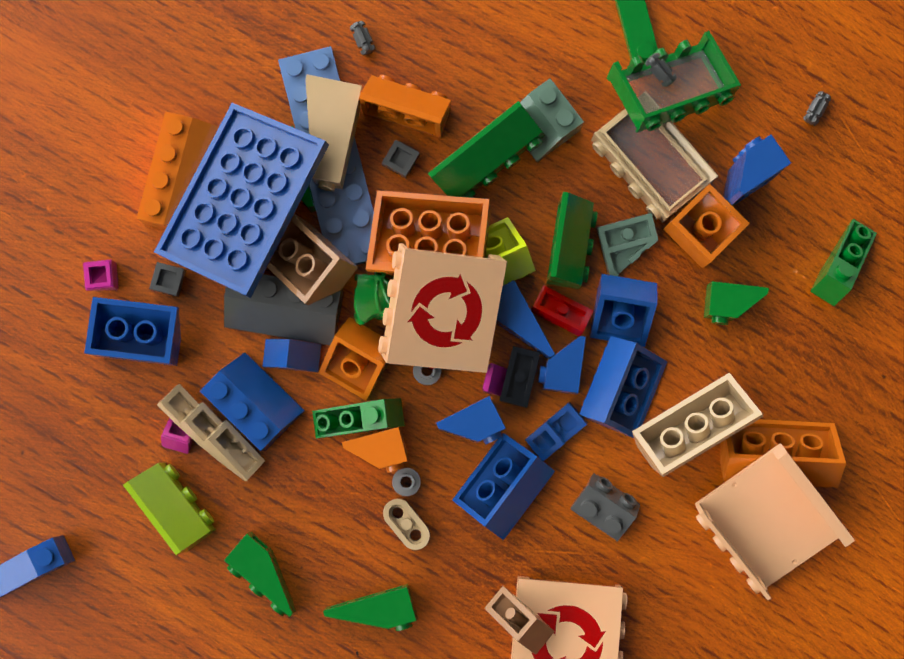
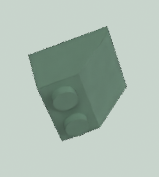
(553, 116)

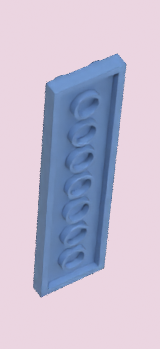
(346, 212)

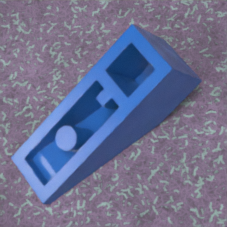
(519, 320)
(34, 564)

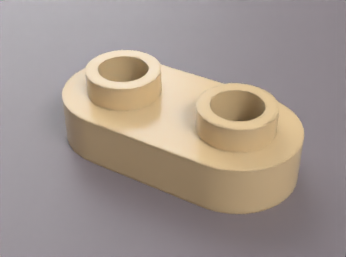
(403, 526)

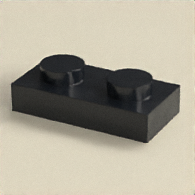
(519, 376)

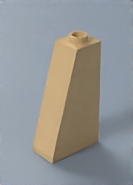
(333, 117)

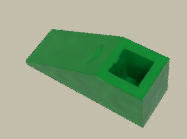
(844, 263)
(358, 418)
(260, 568)

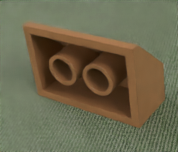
(309, 262)

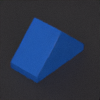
(292, 355)

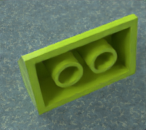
(170, 507)

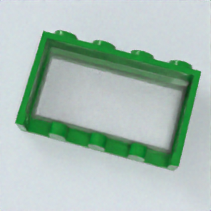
(701, 82)

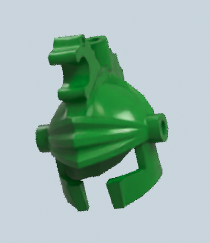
(371, 296)

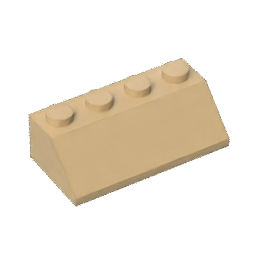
(695, 425)

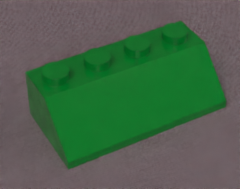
(488, 153)

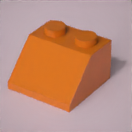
(706, 226)
(354, 359)
(381, 449)

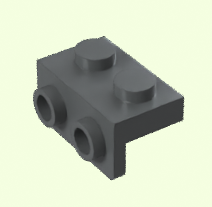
(606, 507)

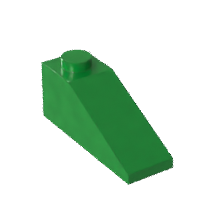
(381, 609)

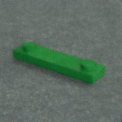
(636, 28)

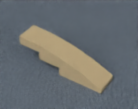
(212, 434)

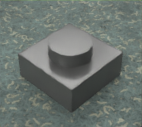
(400, 159)
(167, 279)

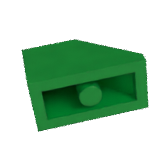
(729, 301)

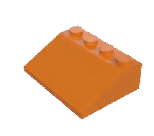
(174, 163)
(426, 224)

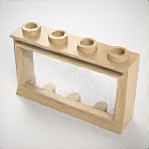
(655, 164)

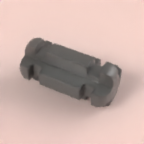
(362, 38)
(661, 69)
(817, 108)

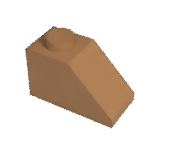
(519, 620)

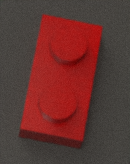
(562, 311)

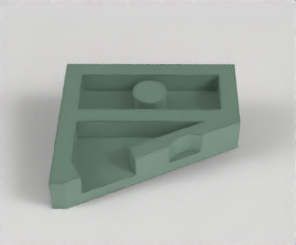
(626, 241)

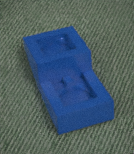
(556, 431)

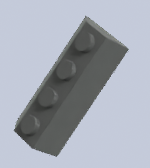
(280, 313)

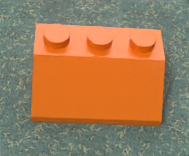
(405, 105)

